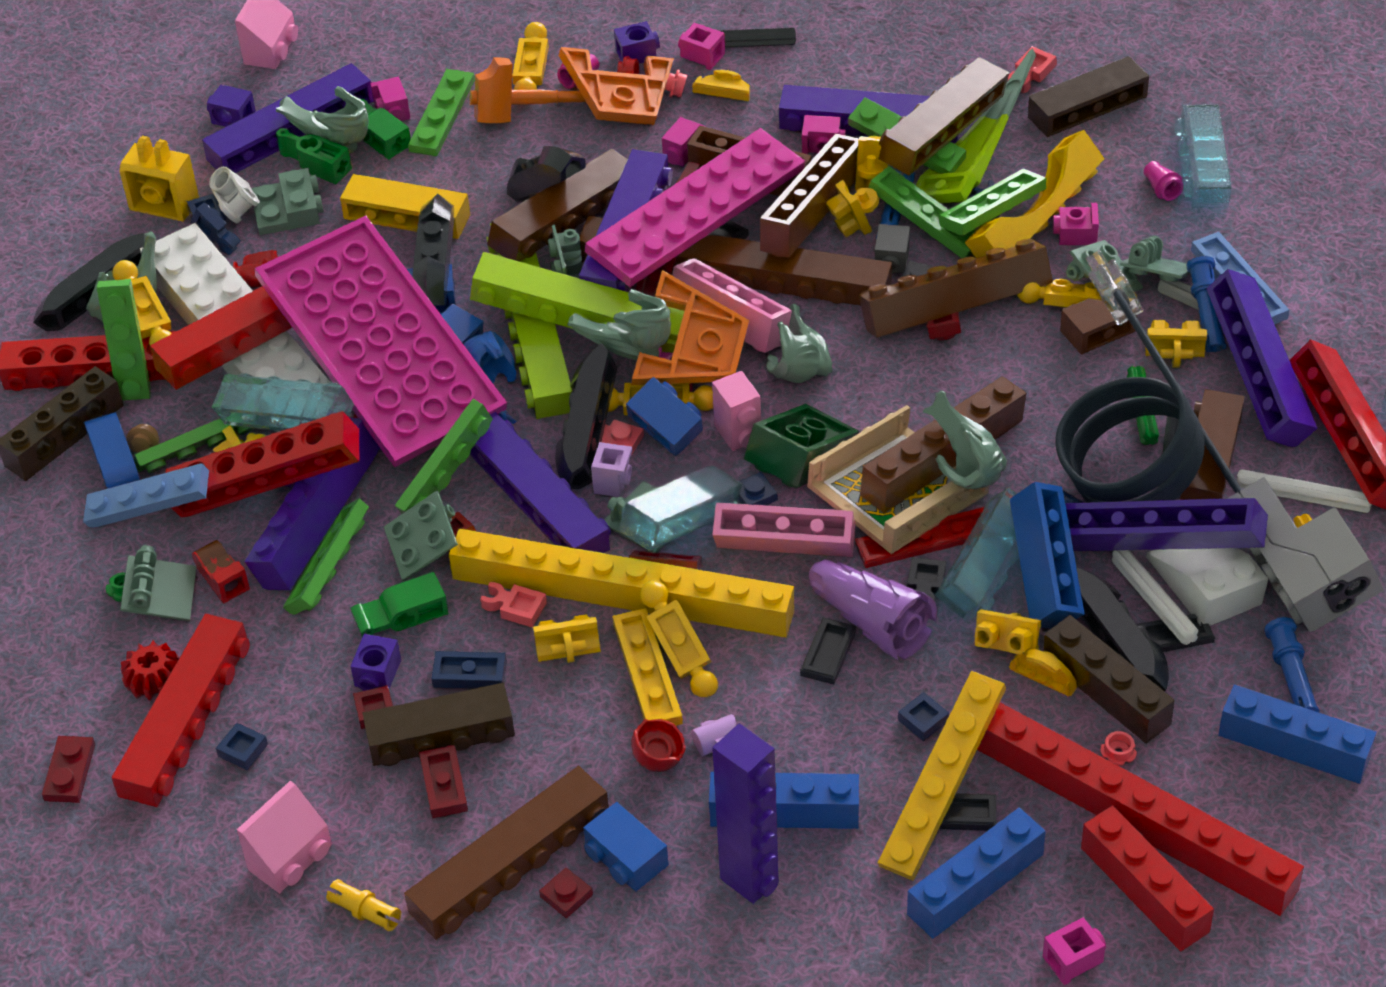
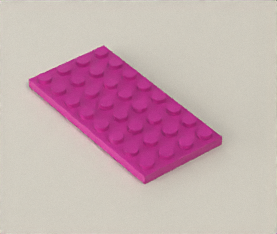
(378, 338)

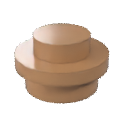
(142, 437)

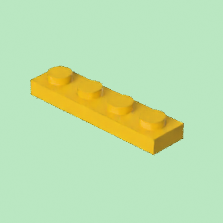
(646, 667)

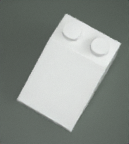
(1211, 581)

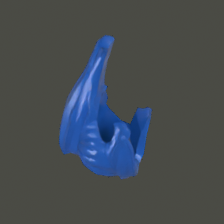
(493, 358)

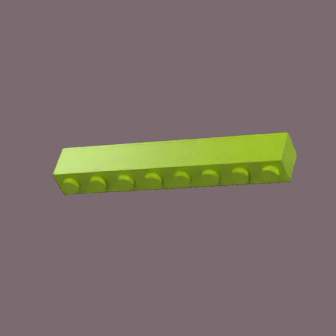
(553, 295)
(542, 360)

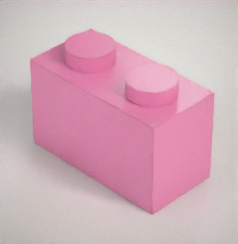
(735, 409)

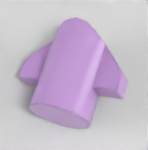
(712, 732)

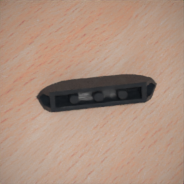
(543, 171)
(434, 248)
(72, 295)
(587, 417)
(1114, 626)

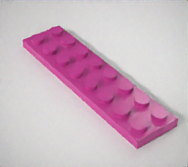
(694, 207)

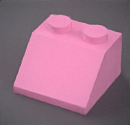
(265, 32)
(284, 838)

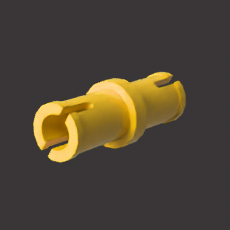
(363, 905)

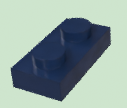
(468, 669)

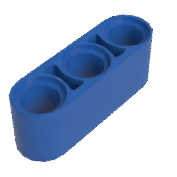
(111, 450)

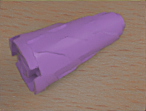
(882, 609)

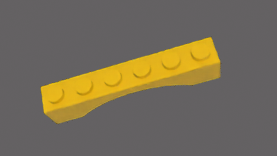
(1068, 167)

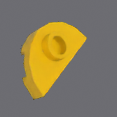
(723, 84)
(1044, 669)

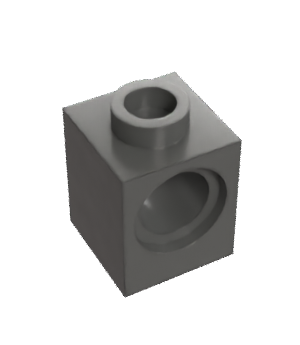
(893, 246)

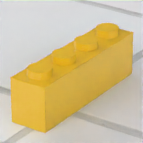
(397, 203)

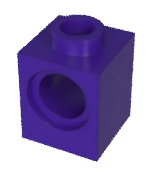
(636, 41)
(230, 105)
(375, 662)

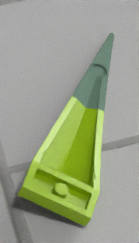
(979, 144)

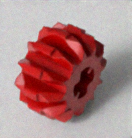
(148, 669)

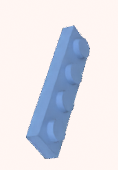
(1228, 258)
(146, 496)

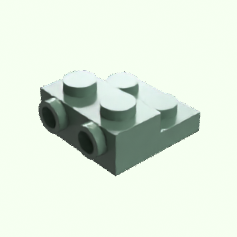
(288, 203)

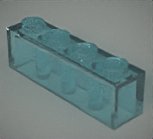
(1204, 156)
(277, 402)
(678, 507)
(982, 560)

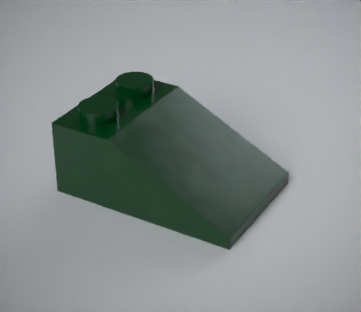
(792, 440)

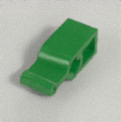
(386, 132)
(319, 155)
(402, 606)

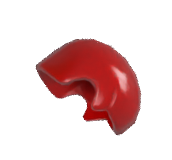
(250, 262)
(657, 745)

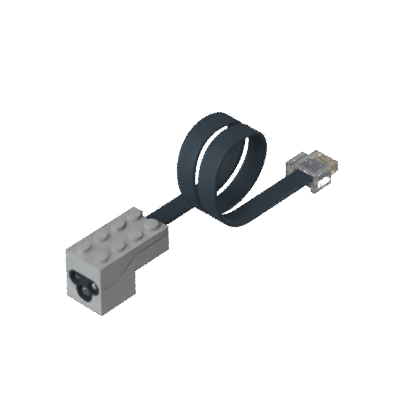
(1312, 567)

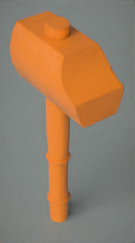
(495, 95)

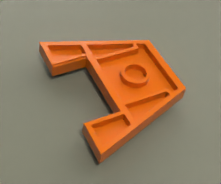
(616, 94)
(706, 342)

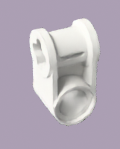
(232, 193)

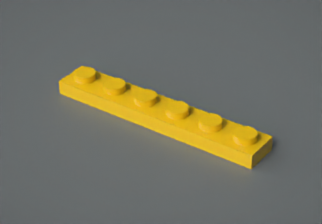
(942, 775)

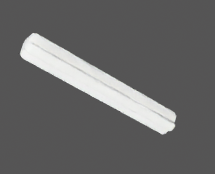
(1308, 491)
(1155, 596)

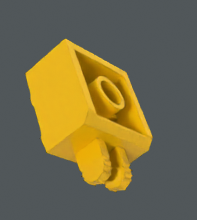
(158, 180)

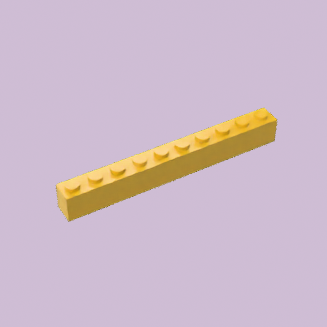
(618, 581)

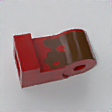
(220, 569)

